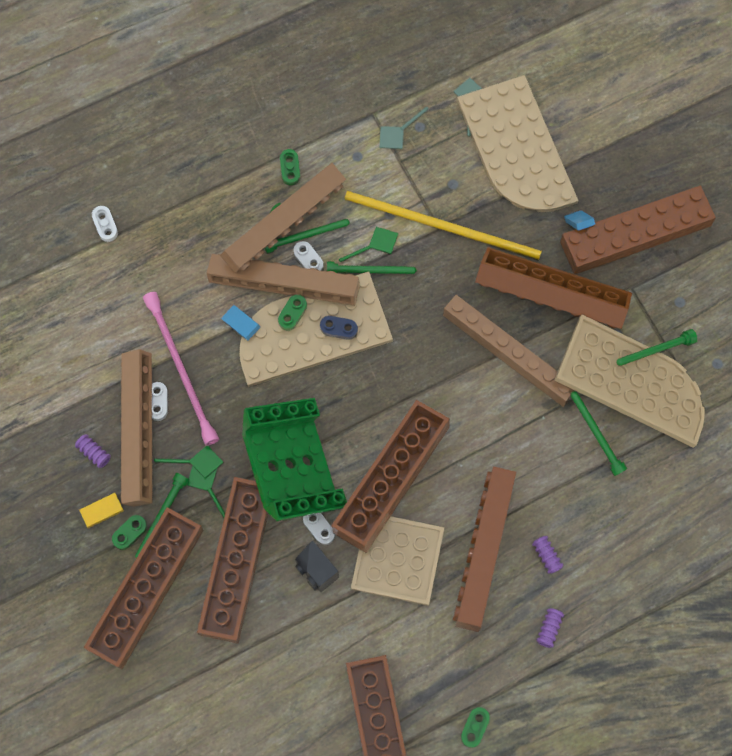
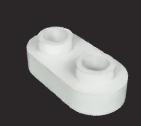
(104, 225)
(307, 257)
(159, 400)
(318, 527)

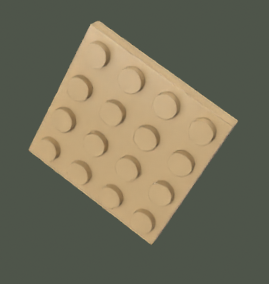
(400, 562)

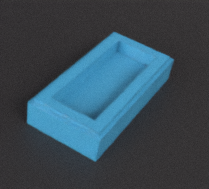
(579, 220)
(240, 322)

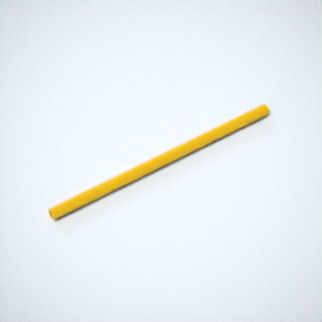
(443, 225)

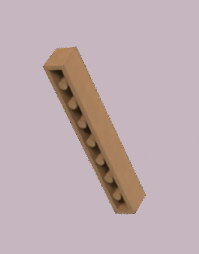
(283, 217)
(286, 280)
(507, 349)
(136, 428)

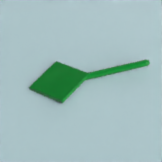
(381, 240)
(204, 461)
(198, 481)

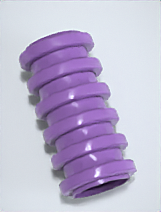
(92, 451)
(547, 554)
(550, 628)

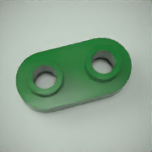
(290, 168)
(293, 312)
(131, 534)
(474, 727)

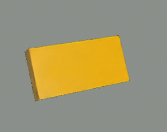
(101, 510)

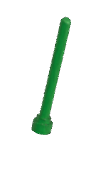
(308, 233)
(331, 266)
(686, 338)
(616, 465)
(179, 482)

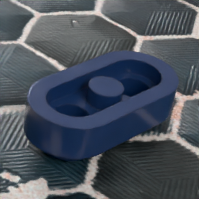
(338, 328)

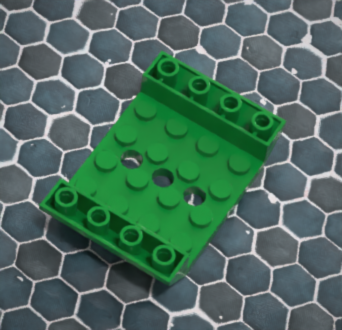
(289, 433)

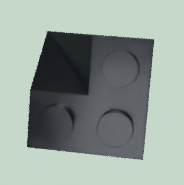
(317, 567)

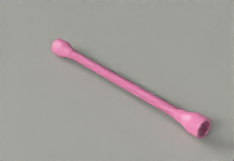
(207, 431)

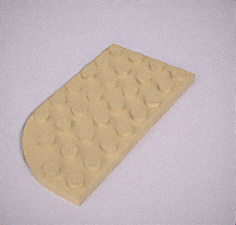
(517, 146)
(282, 352)
(647, 389)

